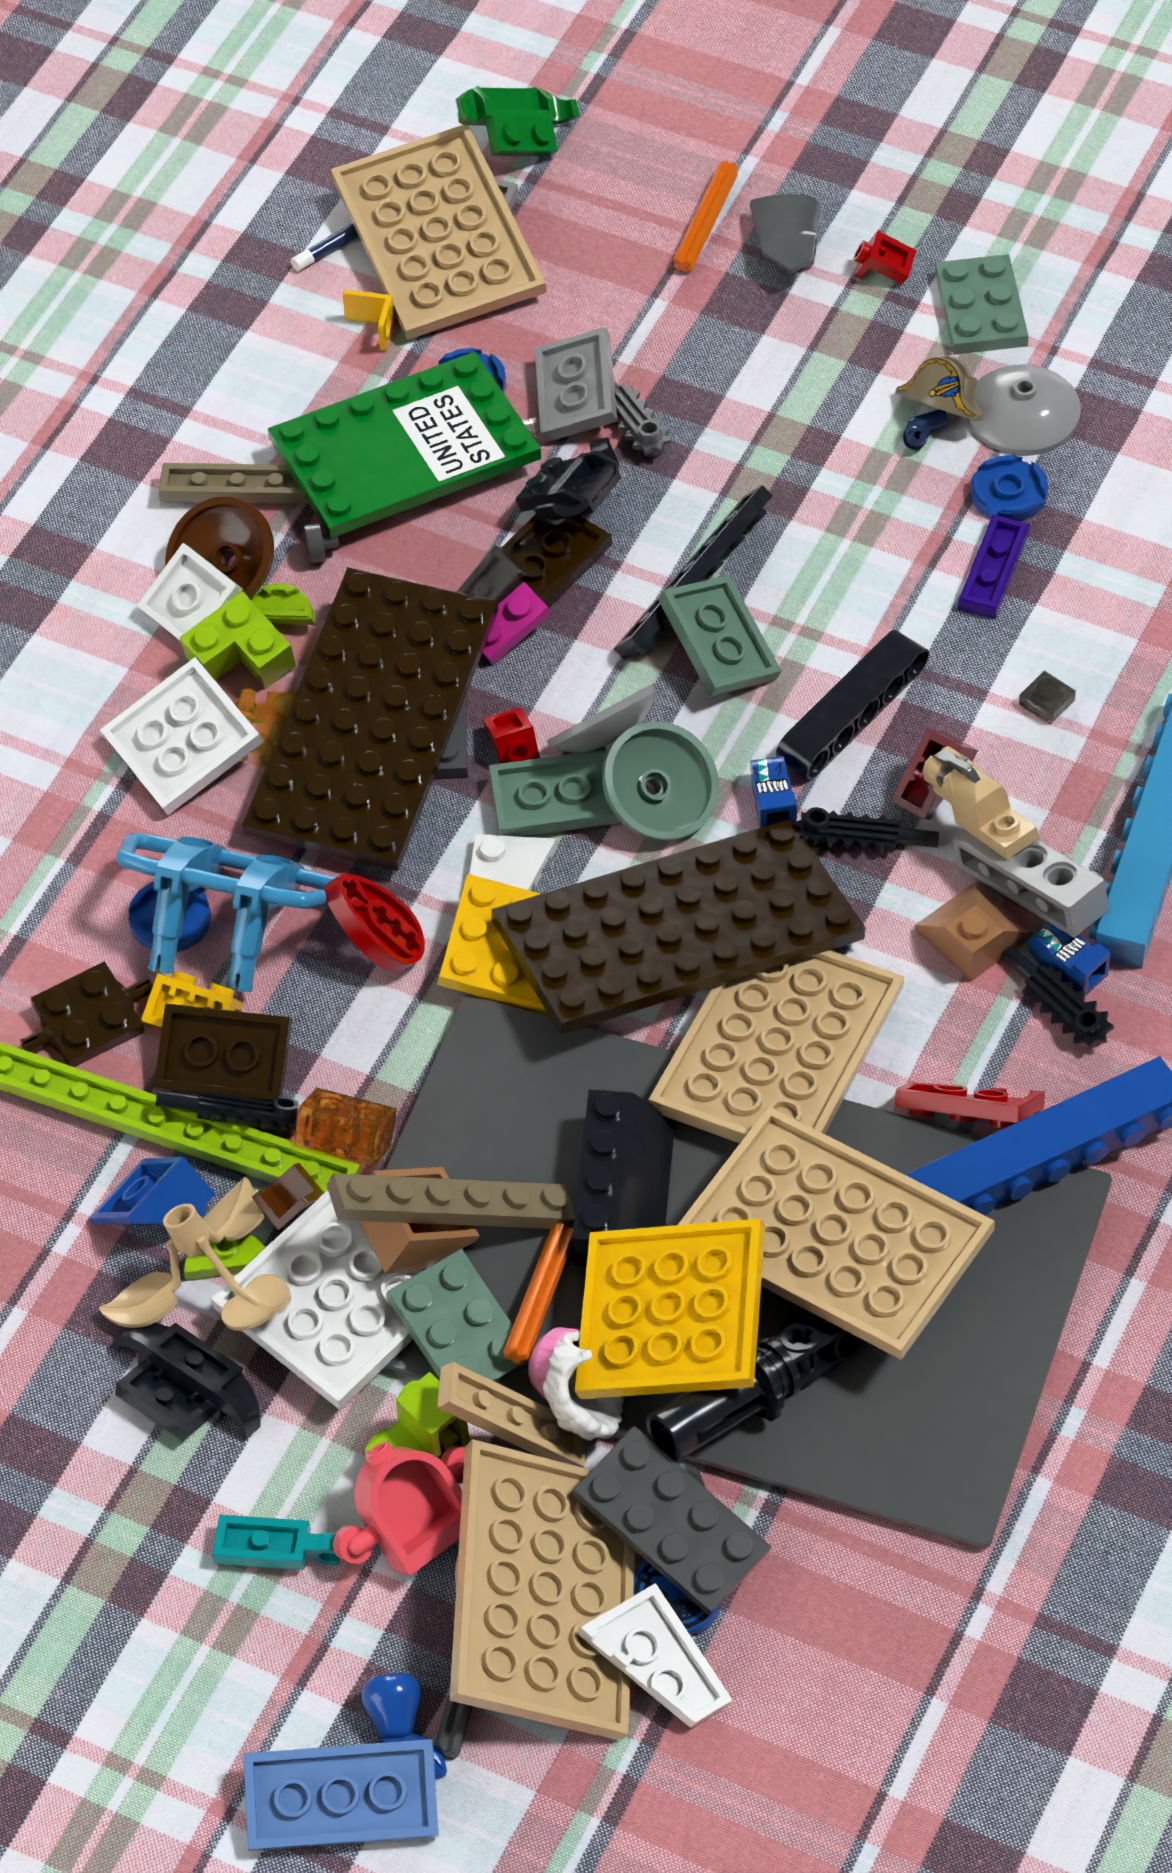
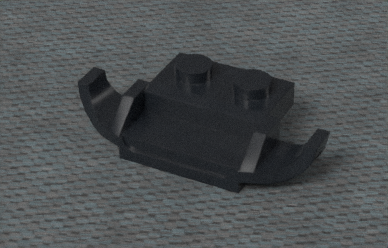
(571, 485)
(184, 1381)

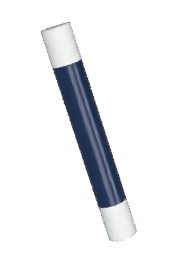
(324, 247)

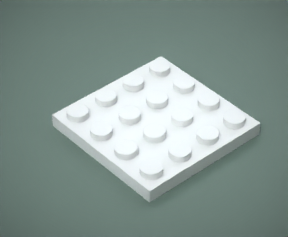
(338, 1314)

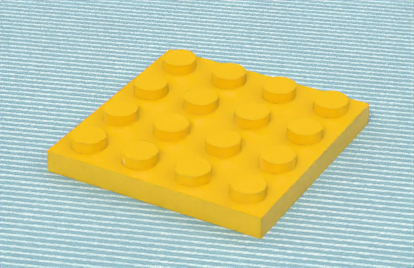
(671, 1309)

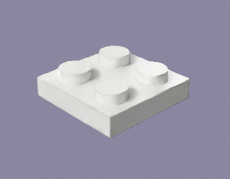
(186, 592)

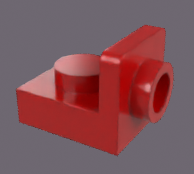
(885, 257)
(512, 736)

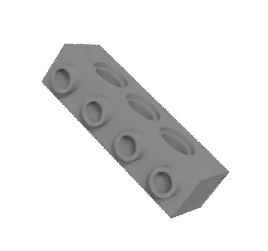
(1039, 881)

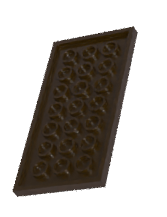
(371, 719)
(676, 925)

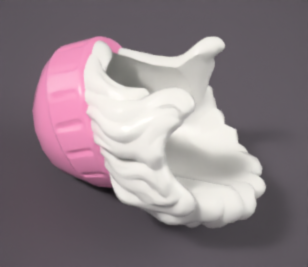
(553, 1376)

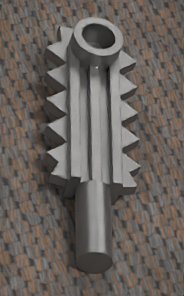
(639, 422)

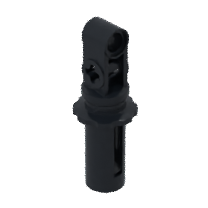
(779, 1373)

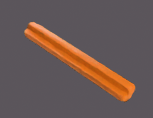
(705, 216)
(539, 1294)

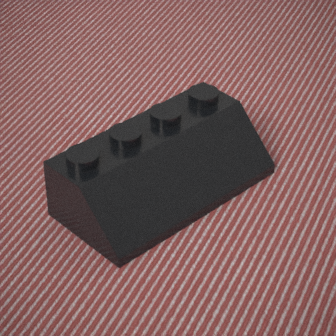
(621, 1167)

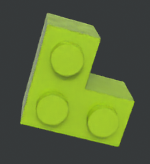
(237, 635)
(421, 1422)

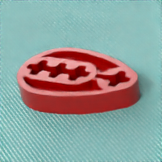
(376, 922)

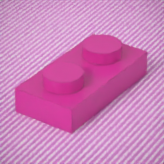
(514, 621)

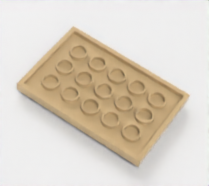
(438, 231)
(777, 1042)
(844, 1230)
(526, 1583)

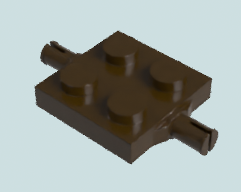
(87, 1015)

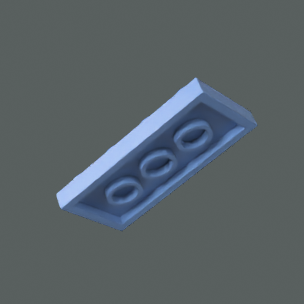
(340, 1795)

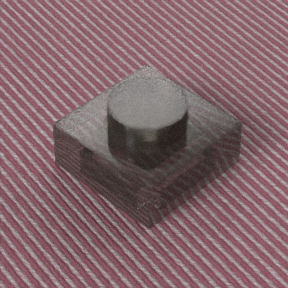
(1047, 697)

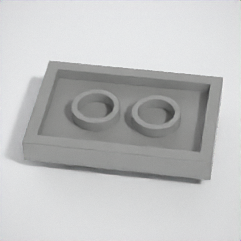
(575, 384)

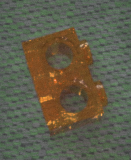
(345, 1126)

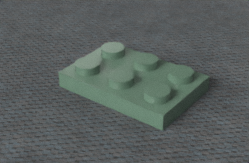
(981, 304)
(719, 635)
(550, 794)
(455, 1318)

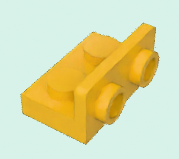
(181, 990)

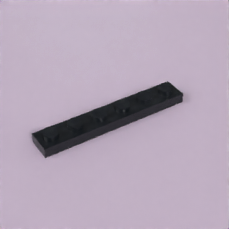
(703, 563)

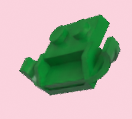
(516, 118)

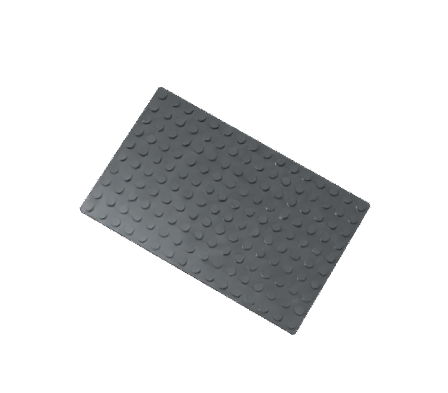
(878, 1434)

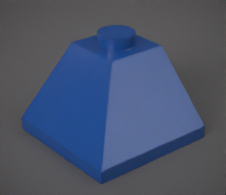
(152, 1192)

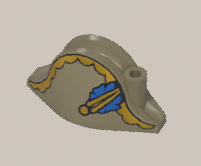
(945, 386)

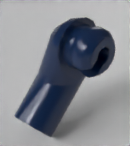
(920, 426)

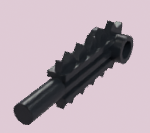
(822, 827)
(1059, 997)
(276, 1116)

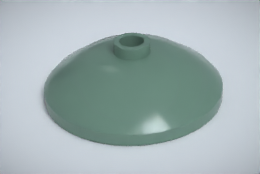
(676, 768)

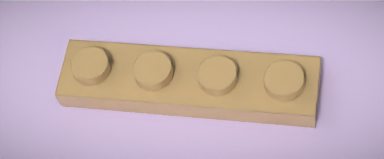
(507, 1415)

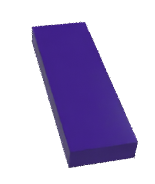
(993, 566)

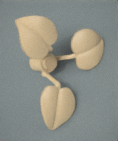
(231, 1218)

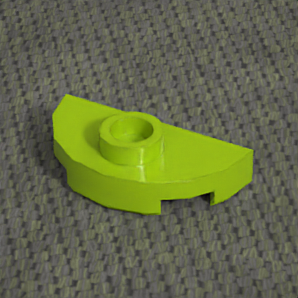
(284, 605)
(233, 1254)

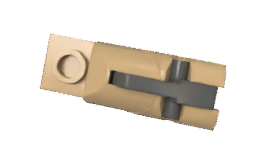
(979, 803)

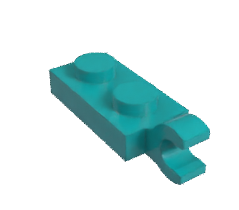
(270, 1543)

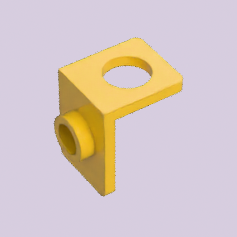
(371, 308)

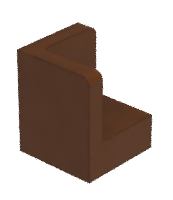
(288, 1196)

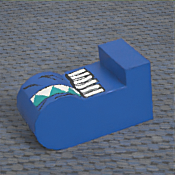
(772, 790)
(1072, 955)

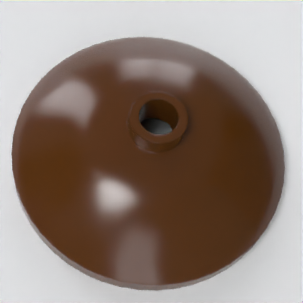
(228, 529)

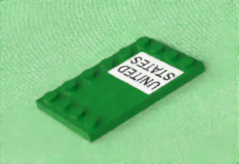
(403, 444)

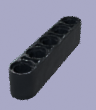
(852, 704)

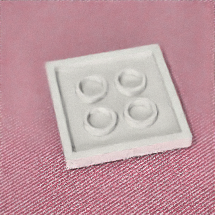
(181, 736)

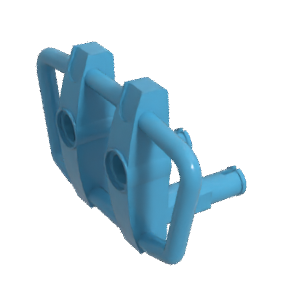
(199, 863)

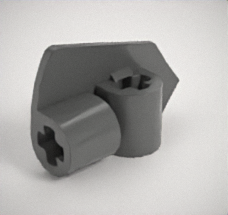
(787, 229)

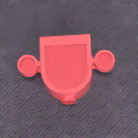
(406, 1506)

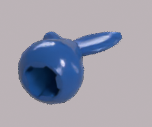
(393, 1708)

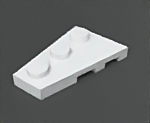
(511, 859)
(659, 1655)

